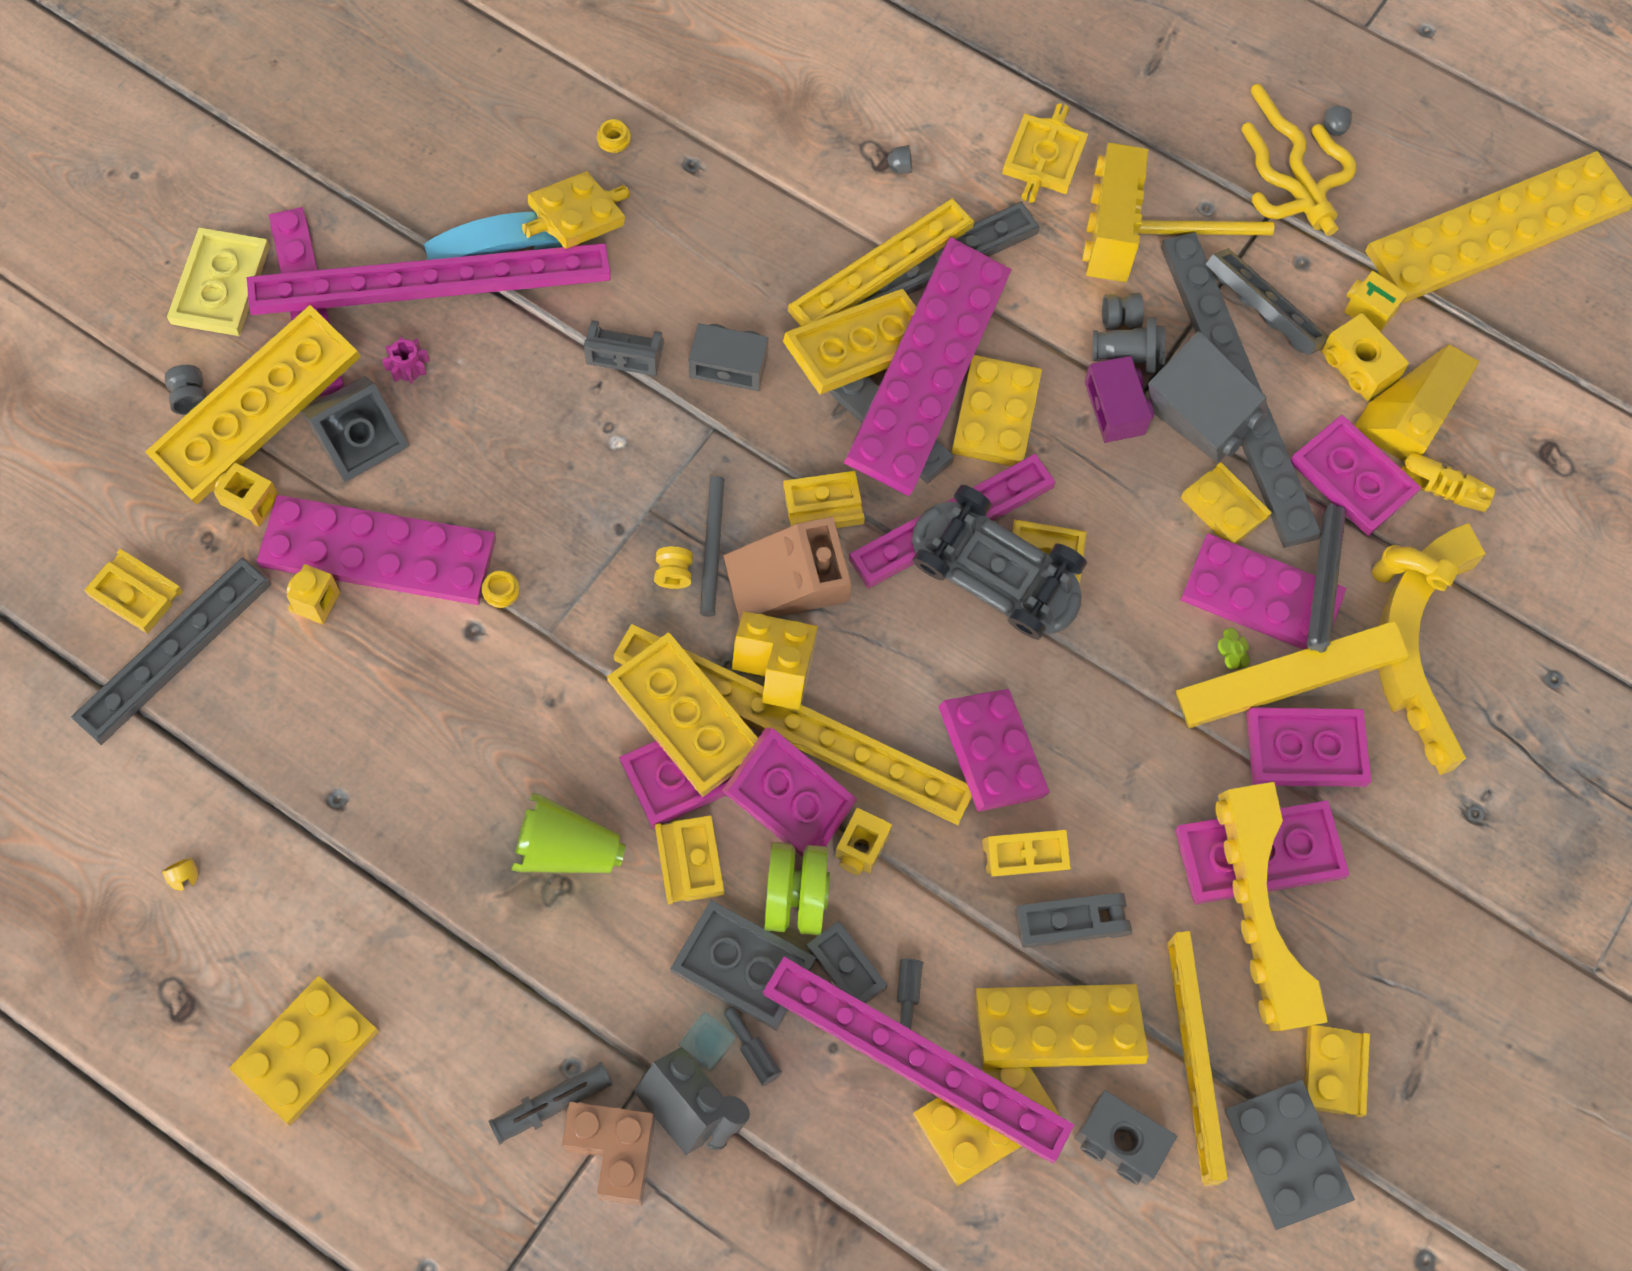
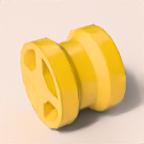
(673, 567)

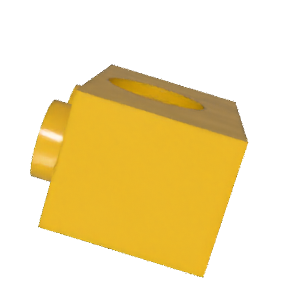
(1362, 339)

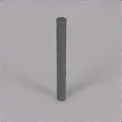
(712, 546)

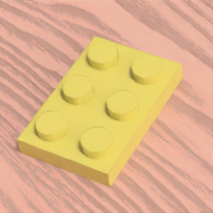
(214, 281)

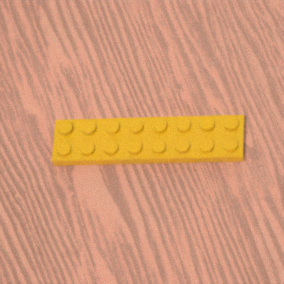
(1500, 226)

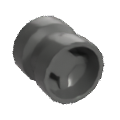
(1122, 311)
(185, 388)

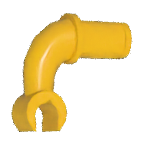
(1398, 559)

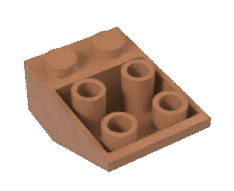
(790, 571)

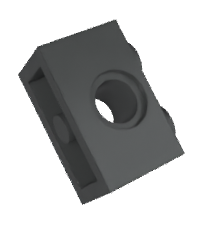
(1149, 1139)

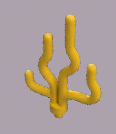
(1308, 195)

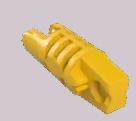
(1448, 483)

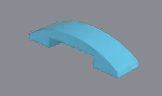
(488, 236)

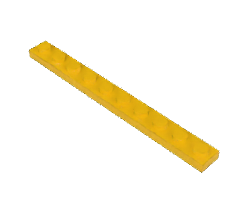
(827, 738)

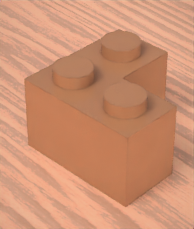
(623, 1142)

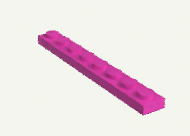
(919, 1060)

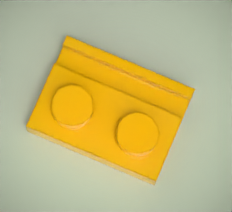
(824, 497)
(1225, 504)
(133, 591)
(689, 859)
(1337, 1070)

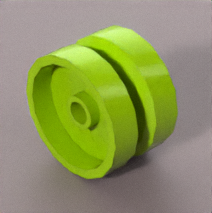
(797, 888)

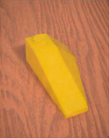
(1415, 407)

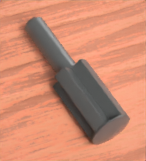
(909, 988)
(753, 1050)

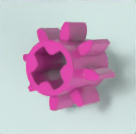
(406, 360)

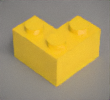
(780, 652)

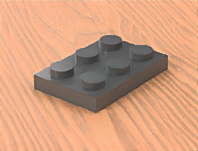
(736, 962)
(1289, 1155)

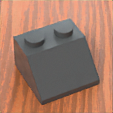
(355, 428)

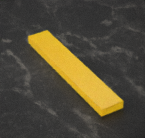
(883, 264)
(1291, 674)
(1196, 1060)

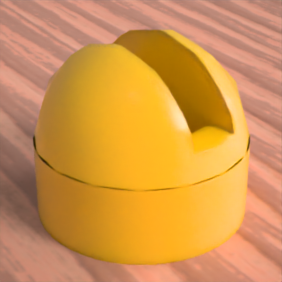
(180, 872)

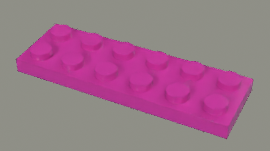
(378, 549)

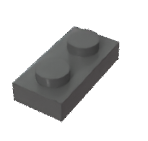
(846, 963)

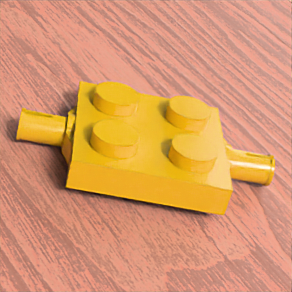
(1045, 153)
(575, 210)

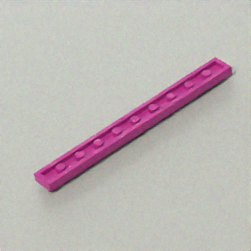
(427, 279)

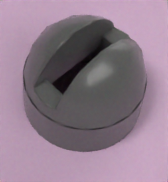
(1337, 120)
(900, 160)

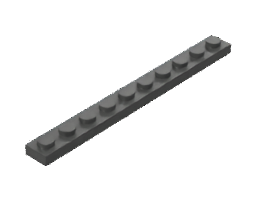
(1264, 446)

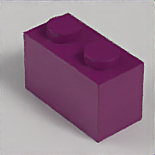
(1118, 399)

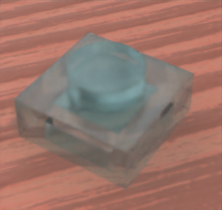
(707, 1041)

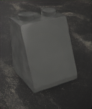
(1207, 399)

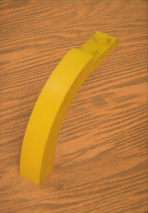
(1405, 680)

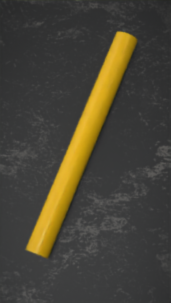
(1207, 227)

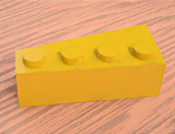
(1117, 212)

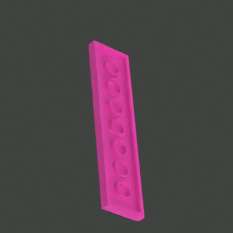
(928, 367)

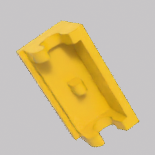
(1026, 853)

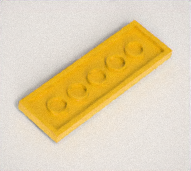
(253, 403)

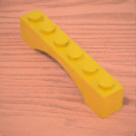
(1287, 990)

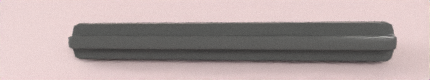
(1326, 578)

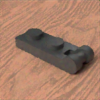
(1072, 920)

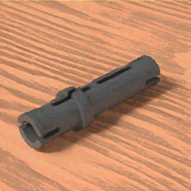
(504, 1125)

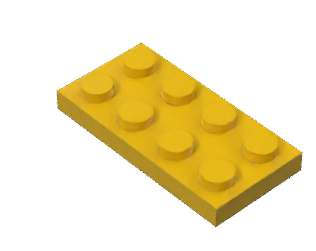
(851, 341)
(684, 713)
(1060, 1026)

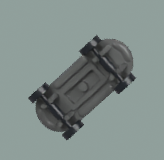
(999, 566)

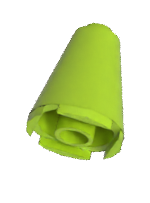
(565, 841)

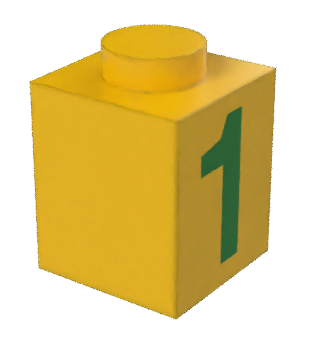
(1375, 299)

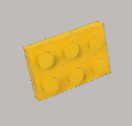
(996, 411)
(304, 1050)
(966, 1143)

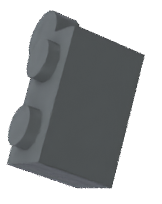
(690, 1103)

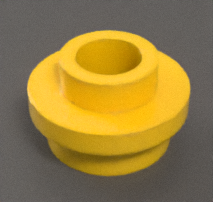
(610, 129)

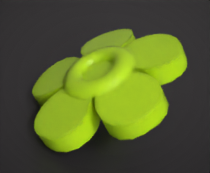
(1234, 649)

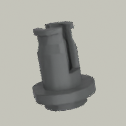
(1142, 344)

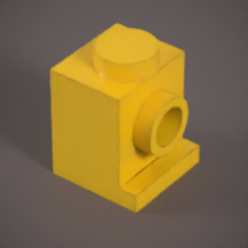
(256, 491)
(308, 589)
(867, 830)

